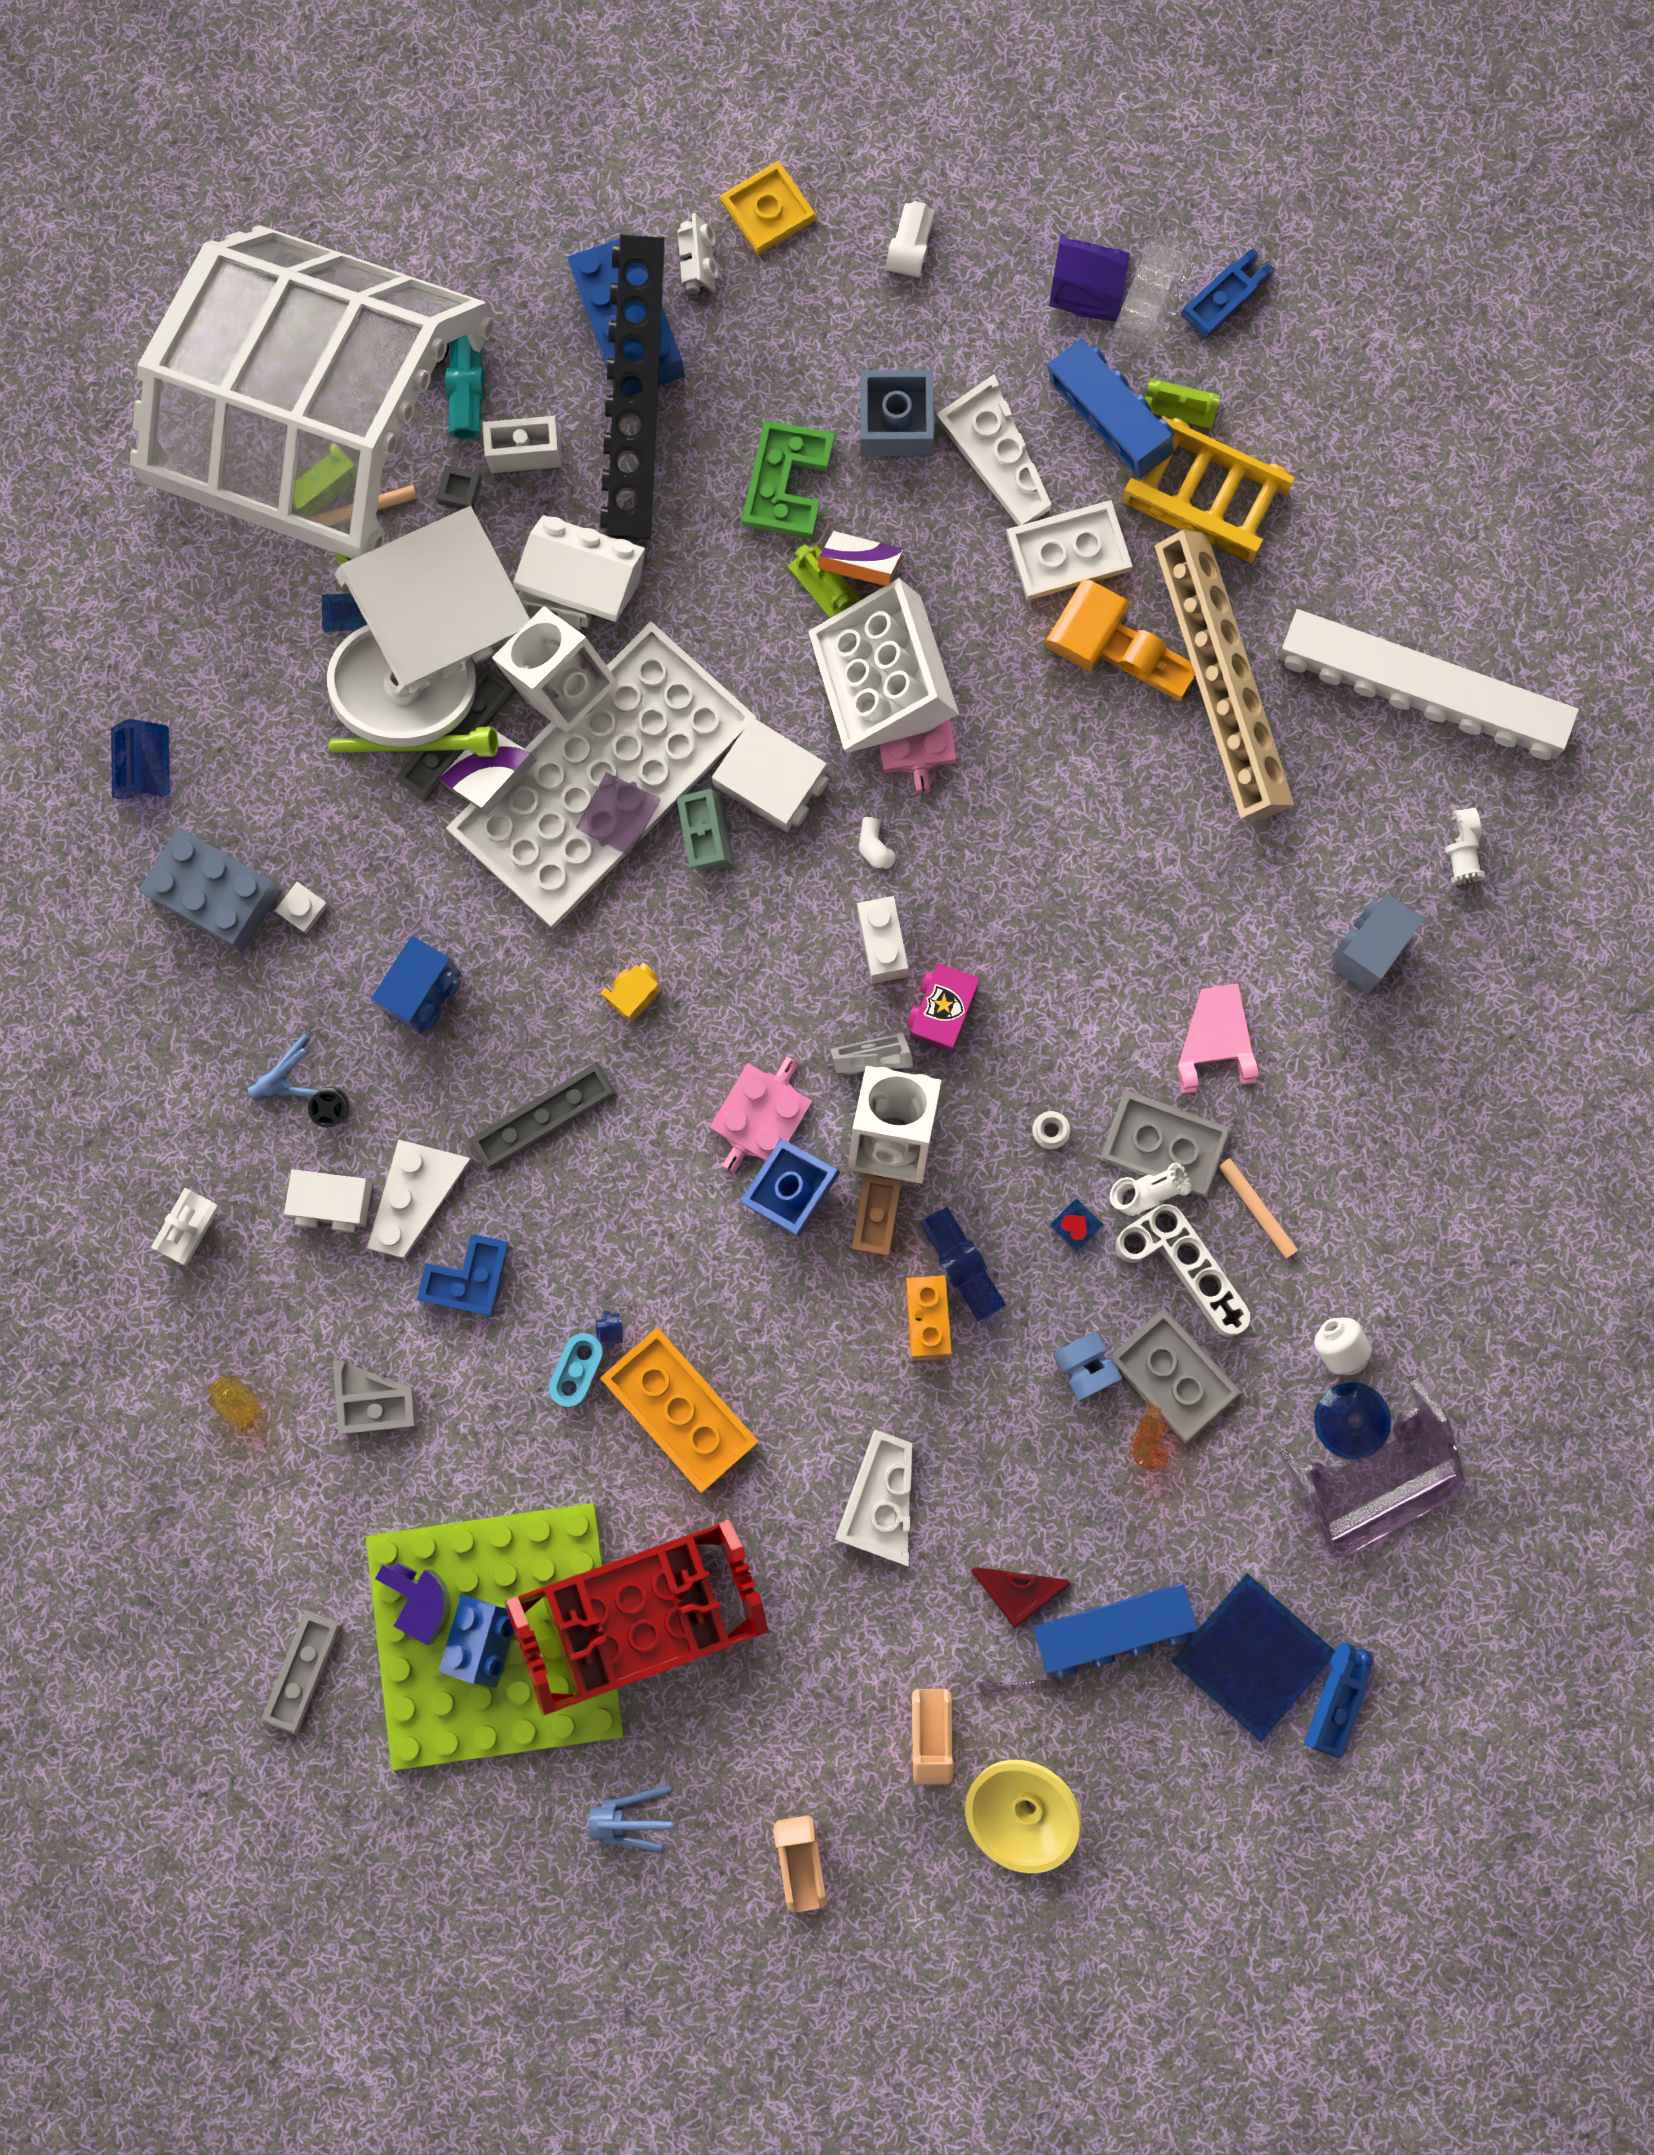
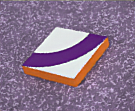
(860, 558)

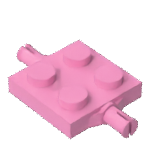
(920, 754)
(759, 1113)

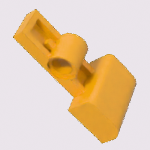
(1094, 631)

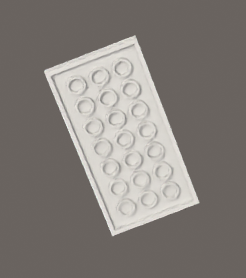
(653, 728)

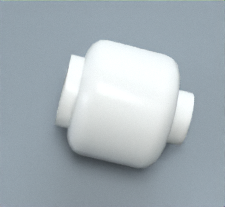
(1343, 1346)

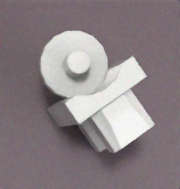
(185, 1226)

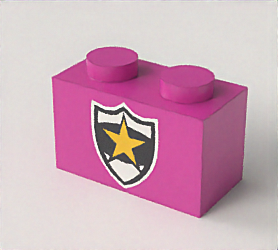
(943, 1008)

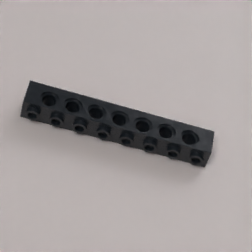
(647, 254)

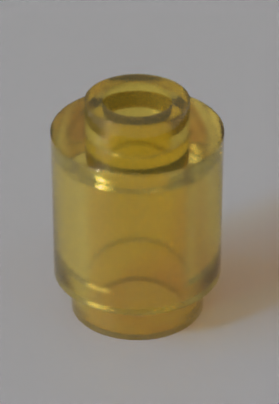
(234, 1402)

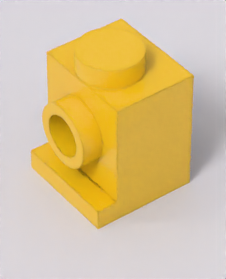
(633, 991)

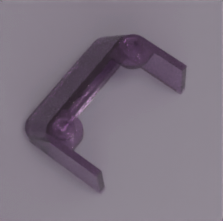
(1385, 1486)

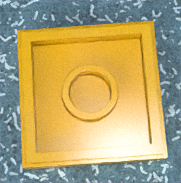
(768, 208)

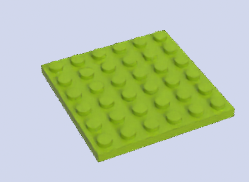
(493, 1560)

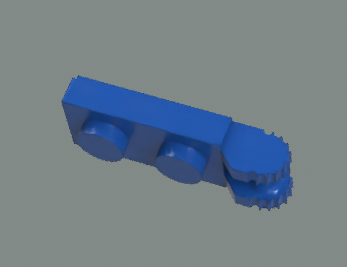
(1225, 295)
(1340, 1700)

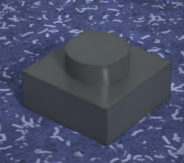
(458, 487)

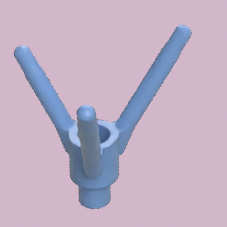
(277, 1081)

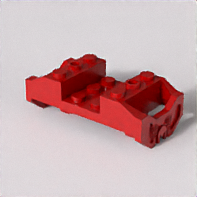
(636, 1617)

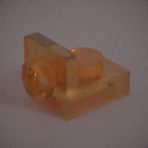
(1149, 1431)

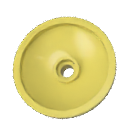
(1013, 1832)

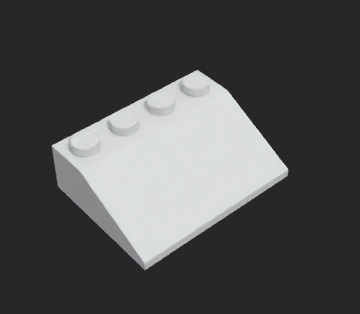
(883, 669)

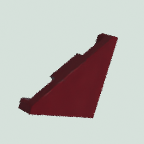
(1018, 1593)

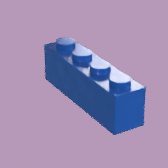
(1111, 407)
(1114, 1629)

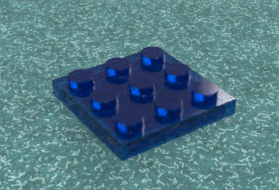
(1253, 1657)

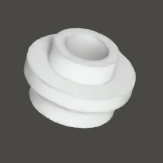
(1051, 1118)

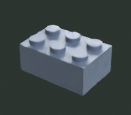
(210, 890)

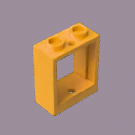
(928, 1302)

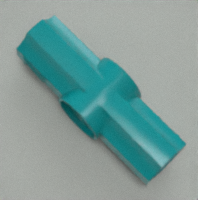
(464, 389)

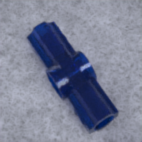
(962, 1264)

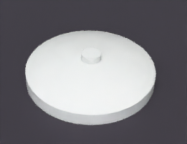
(368, 704)

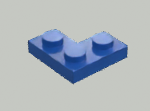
(475, 1286)

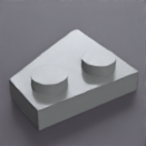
(880, 1052)
(370, 1401)

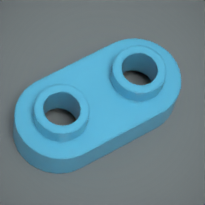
(574, 1369)

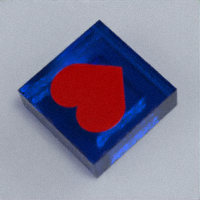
(1076, 1225)

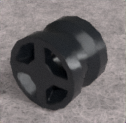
(323, 1112)

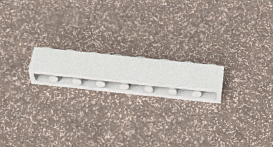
(1427, 685)

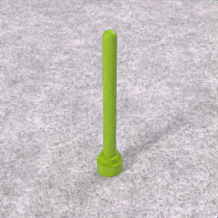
(482, 741)

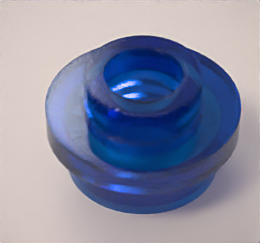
(609, 1329)

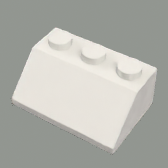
(579, 568)

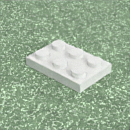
(1068, 549)

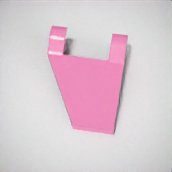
(1216, 1035)

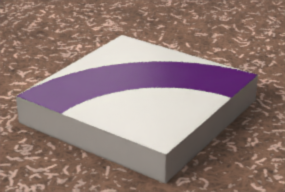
(488, 779)

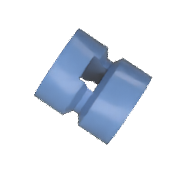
(1087, 1351)

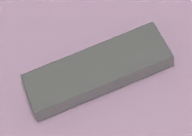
(301, 1672)

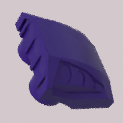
(1089, 279)

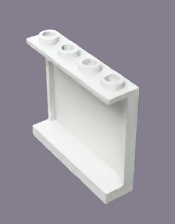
(435, 599)

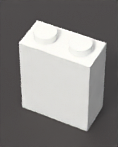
(771, 775)

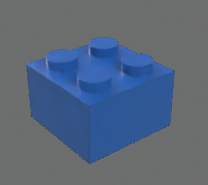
(417, 986)

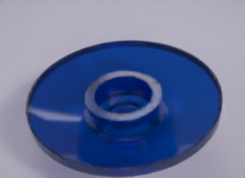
(1333, 1425)

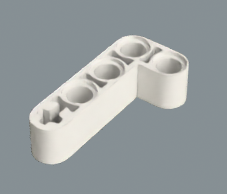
(1189, 1274)

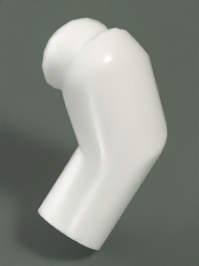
(872, 848)

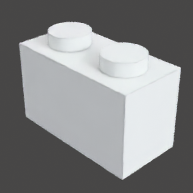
(522, 444)
(882, 939)
(328, 1199)

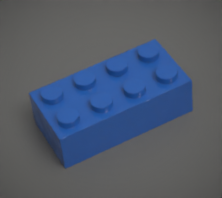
(593, 278)

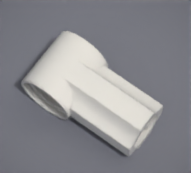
(910, 246)

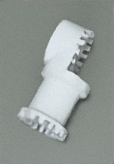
(1464, 853)
(1150, 1190)

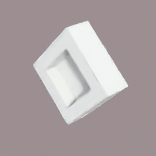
(301, 907)

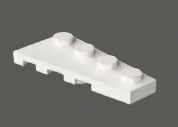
(990, 442)

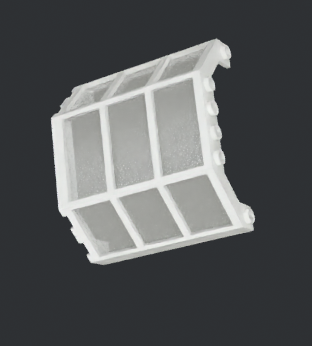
(291, 383)

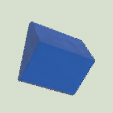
(790, 1188)

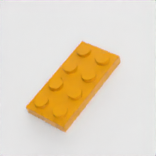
(679, 1410)

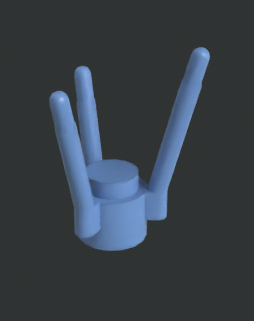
(609, 1823)

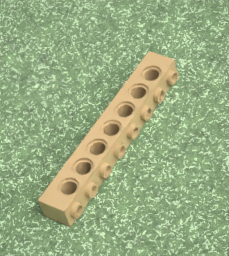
(1224, 675)

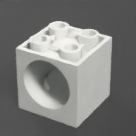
(555, 669)
(889, 1148)

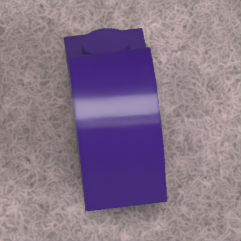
(426, 1603)

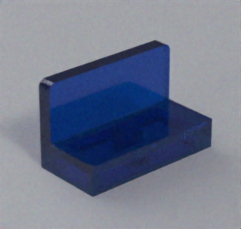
(139, 759)

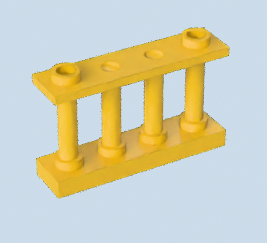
(1179, 512)

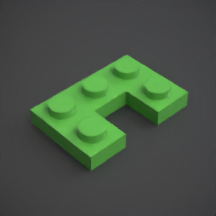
(767, 501)

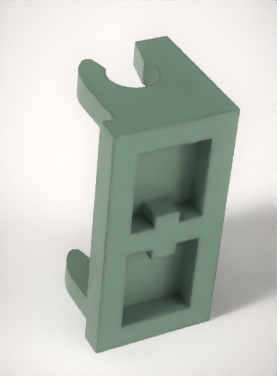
(705, 831)

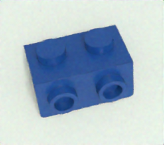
(477, 1642)

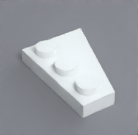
(412, 1194)
(879, 1502)

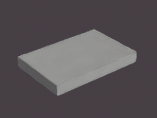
(1154, 1135)
(1174, 1375)

